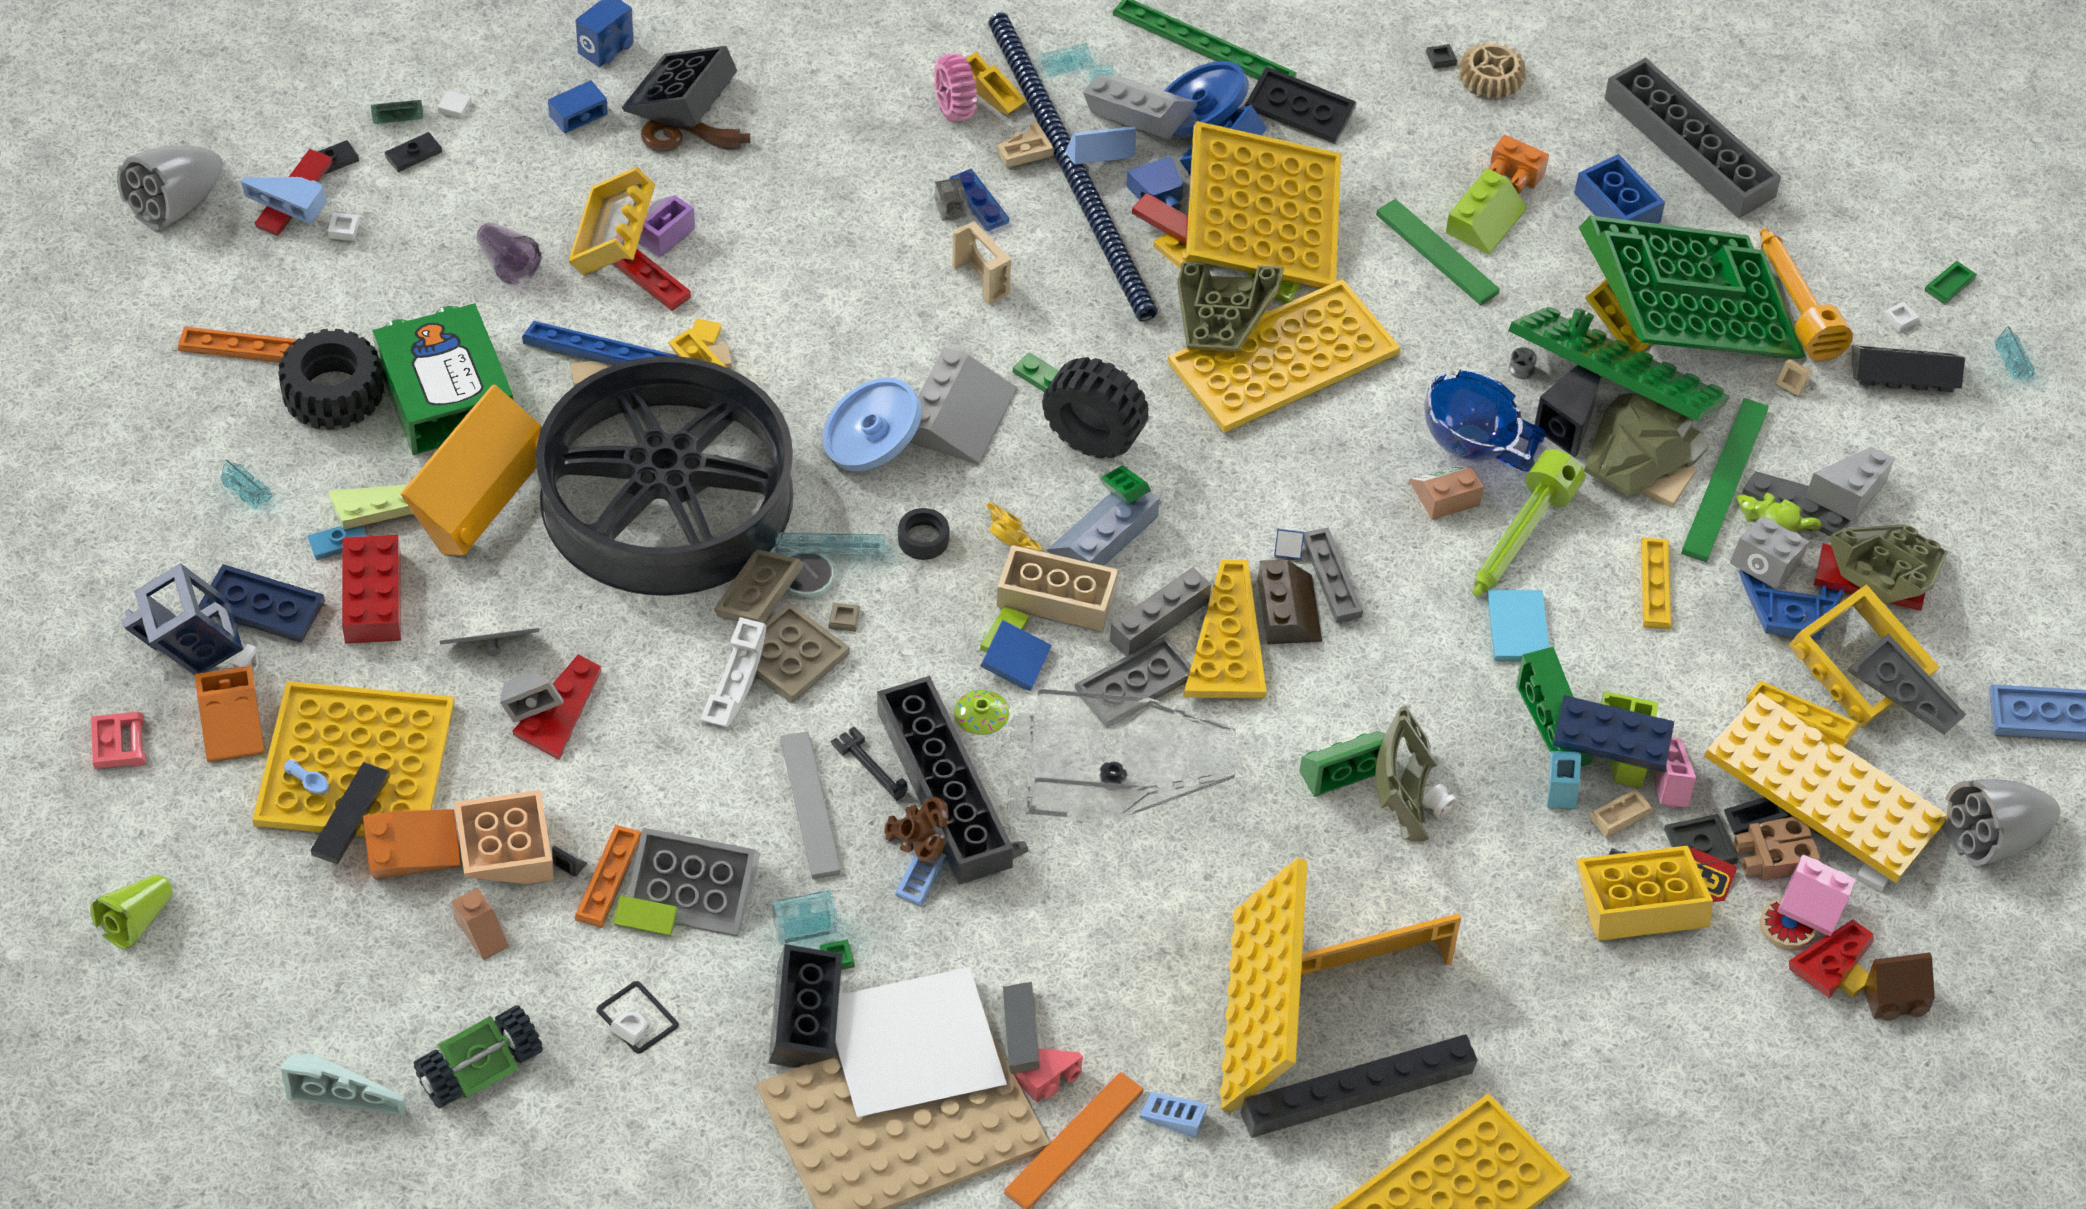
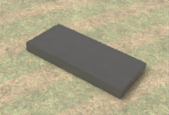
(1143, 673)

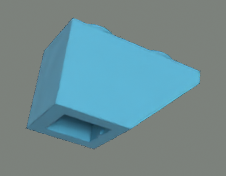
(1563, 779)

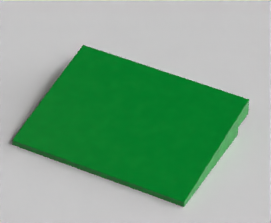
(1693, 287)

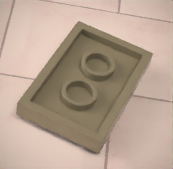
(758, 586)

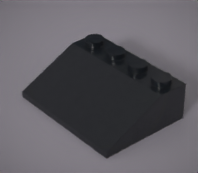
(682, 86)

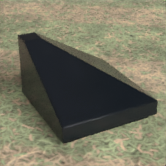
(567, 861)

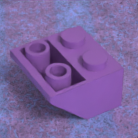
(666, 224)

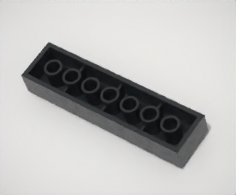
(942, 769)

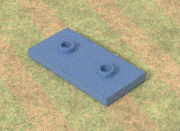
(2038, 711)

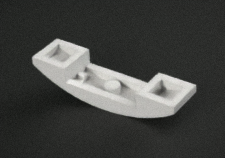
(738, 674)

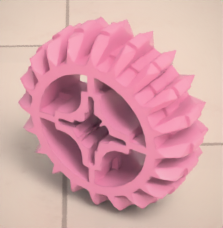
(955, 87)

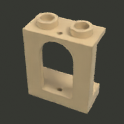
(994, 273)

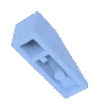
(288, 195)

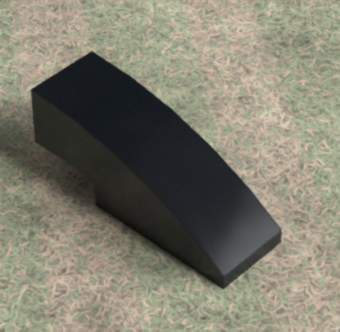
(1753, 812)

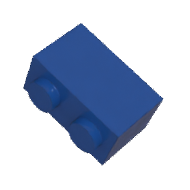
(577, 106)

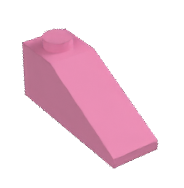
(1678, 780)

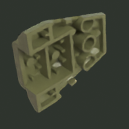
(1641, 443)

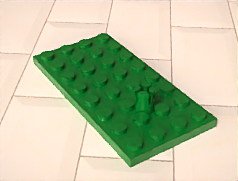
(1618, 363)

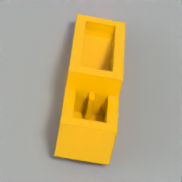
(994, 86)

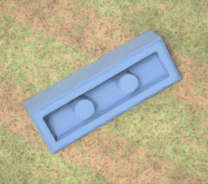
(1102, 145)

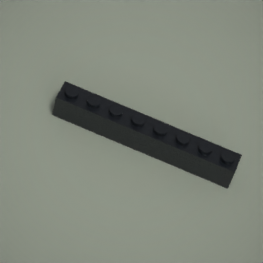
(1358, 1085)

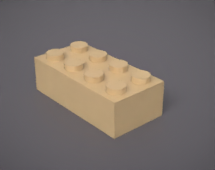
(1057, 588)

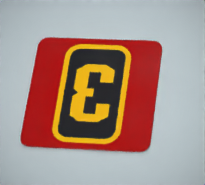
(1716, 875)

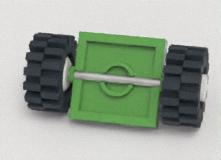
(478, 1056)

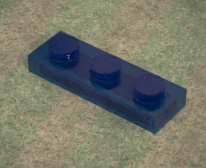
(981, 201)

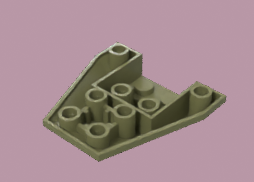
(1222, 309)
(1888, 559)

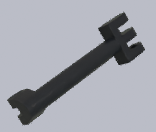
(896, 790)

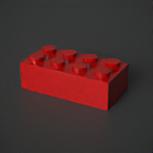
(371, 589)

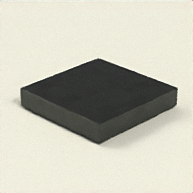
(1705, 835)

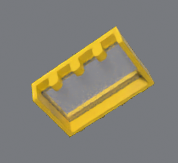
(612, 221)

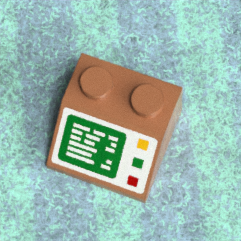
(1448, 490)

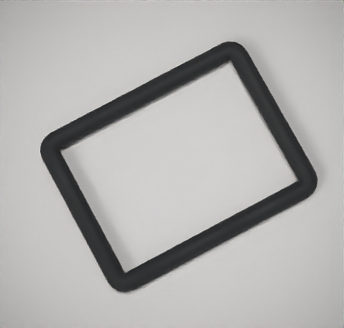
(661, 1008)

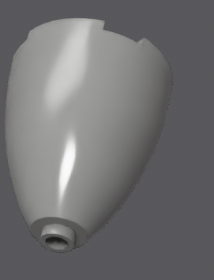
(167, 182)
(2006, 818)

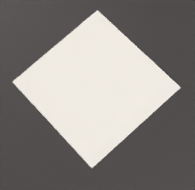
(915, 1042)

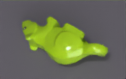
(1784, 513)

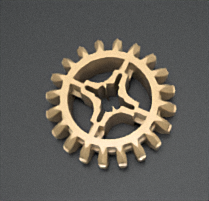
(1491, 75)

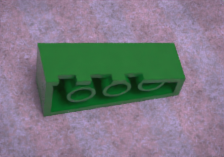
(1542, 690)

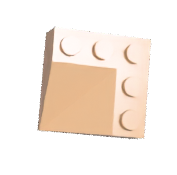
(505, 838)

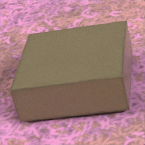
(844, 617)

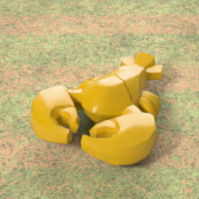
(1009, 529)

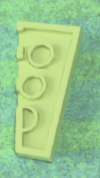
(368, 505)

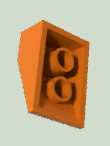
(411, 842)

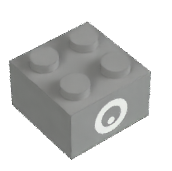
(1769, 552)

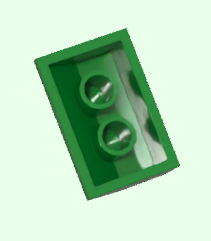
(1341, 763)

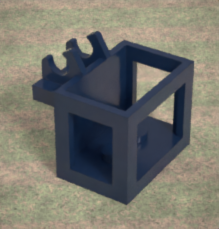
(192, 636)

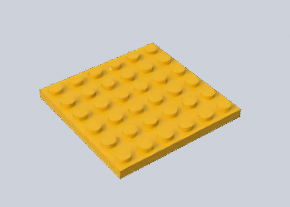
(1263, 205)
(338, 730)

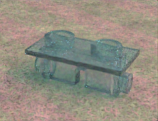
(2013, 354)
(243, 484)

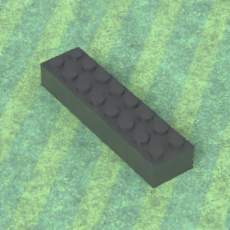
(1692, 137)

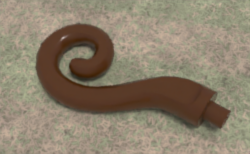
(715, 136)

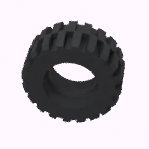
(336, 403)
(1095, 407)

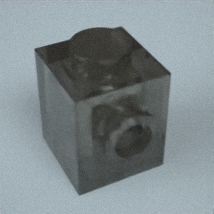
(951, 199)

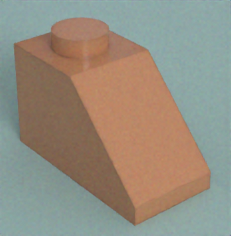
(479, 923)

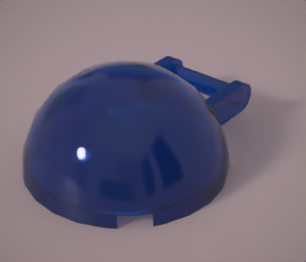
(1479, 419)

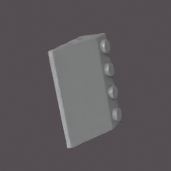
(961, 406)
(698, 876)

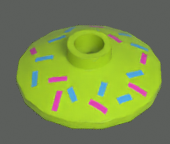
(980, 720)

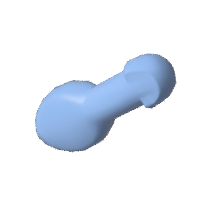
(312, 781)

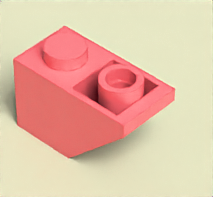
(1045, 1081)

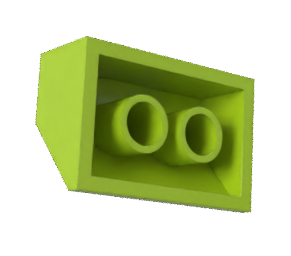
(1486, 212)

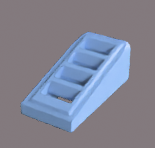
(929, 881)
(1181, 1124)

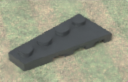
(1903, 681)

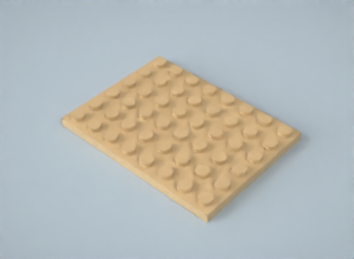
(895, 1152)

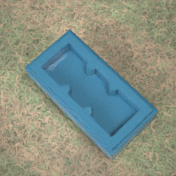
(331, 541)

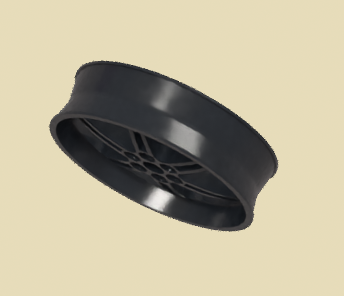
(664, 469)

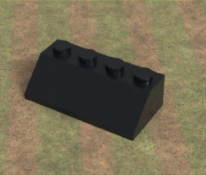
(1907, 367)
(805, 1006)

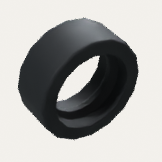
(918, 549)

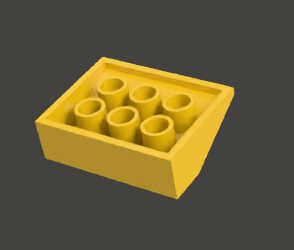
(1644, 893)

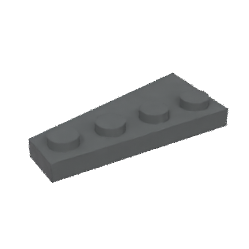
(1794, 492)

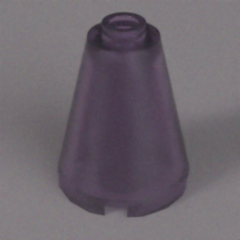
(509, 252)

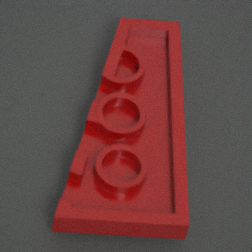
(554, 726)

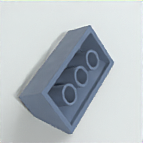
(1107, 529)

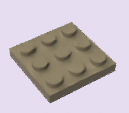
(797, 652)

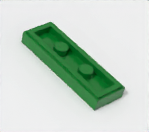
(1125, 484)

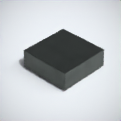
(1441, 56)

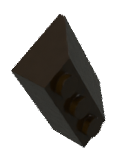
(1288, 603)

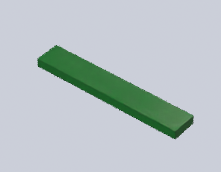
(1438, 252)

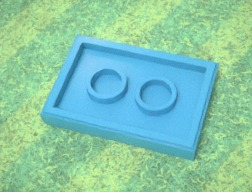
(1517, 623)

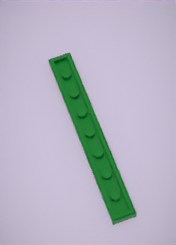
(1194, 38)
(1725, 480)

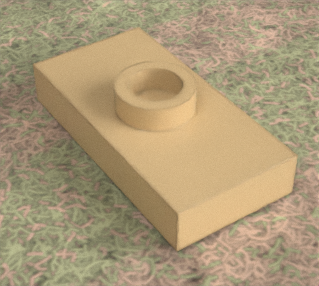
(1621, 813)

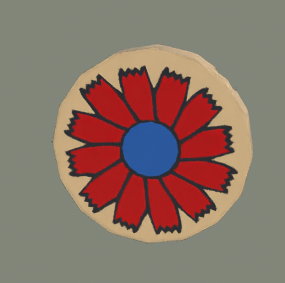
(1783, 930)

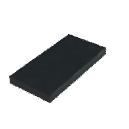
(1301, 105)

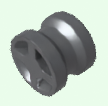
(1522, 363)

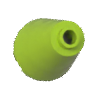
(131, 909)

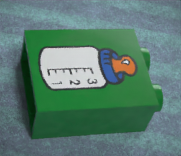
(437, 371)

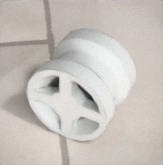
(1440, 801)

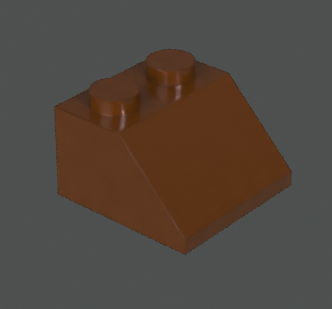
(1900, 986)

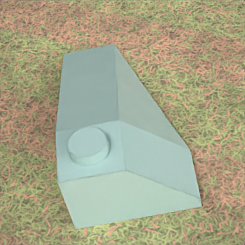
(324, 1082)

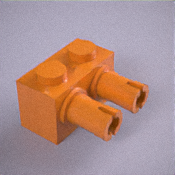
(1519, 161)

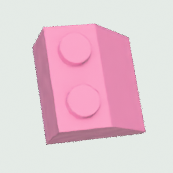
(1816, 895)

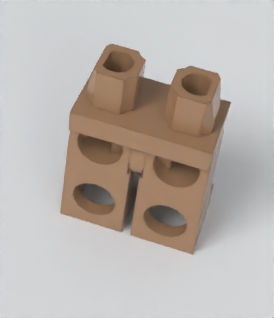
(1775, 847)

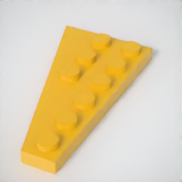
(1228, 647)

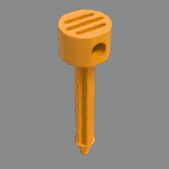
(1819, 327)

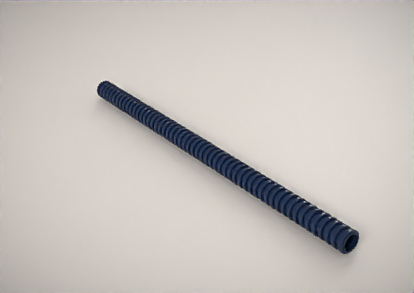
(1076, 174)

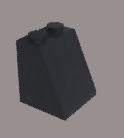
(1567, 408)

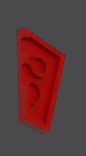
(1832, 958)

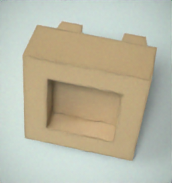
(1793, 377)

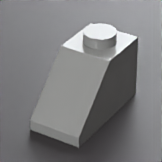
(528, 696)

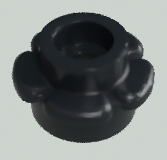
(1108, 777)

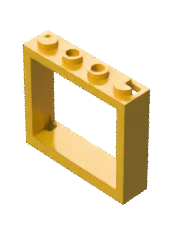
(1825, 671)

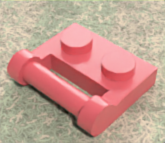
(107, 740)

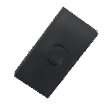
(413, 152)
(341, 154)

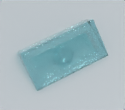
(1066, 60)

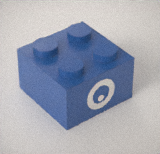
(604, 31)

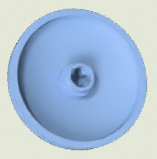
(872, 424)

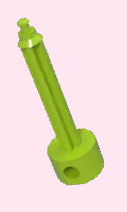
(1552, 482)

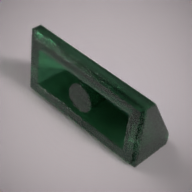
(397, 111)

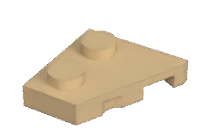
(1025, 147)

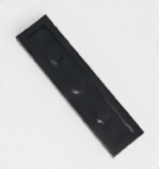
(349, 813)

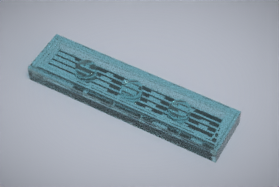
(830, 543)

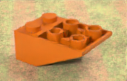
(229, 713)

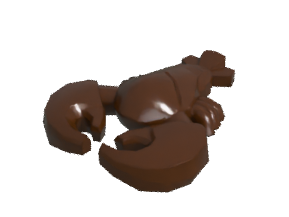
(919, 830)

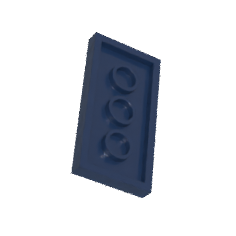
(266, 603)
(1613, 733)

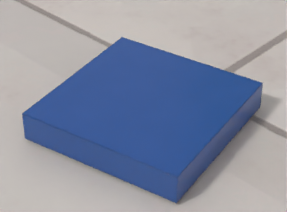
(1015, 655)

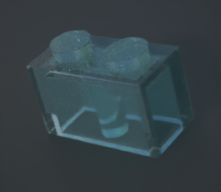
(805, 916)

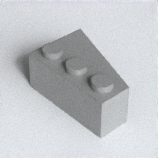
(1851, 483)

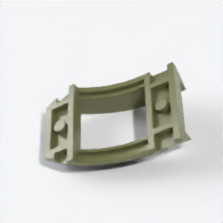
(1408, 795)

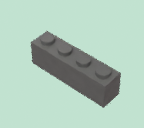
(1160, 612)

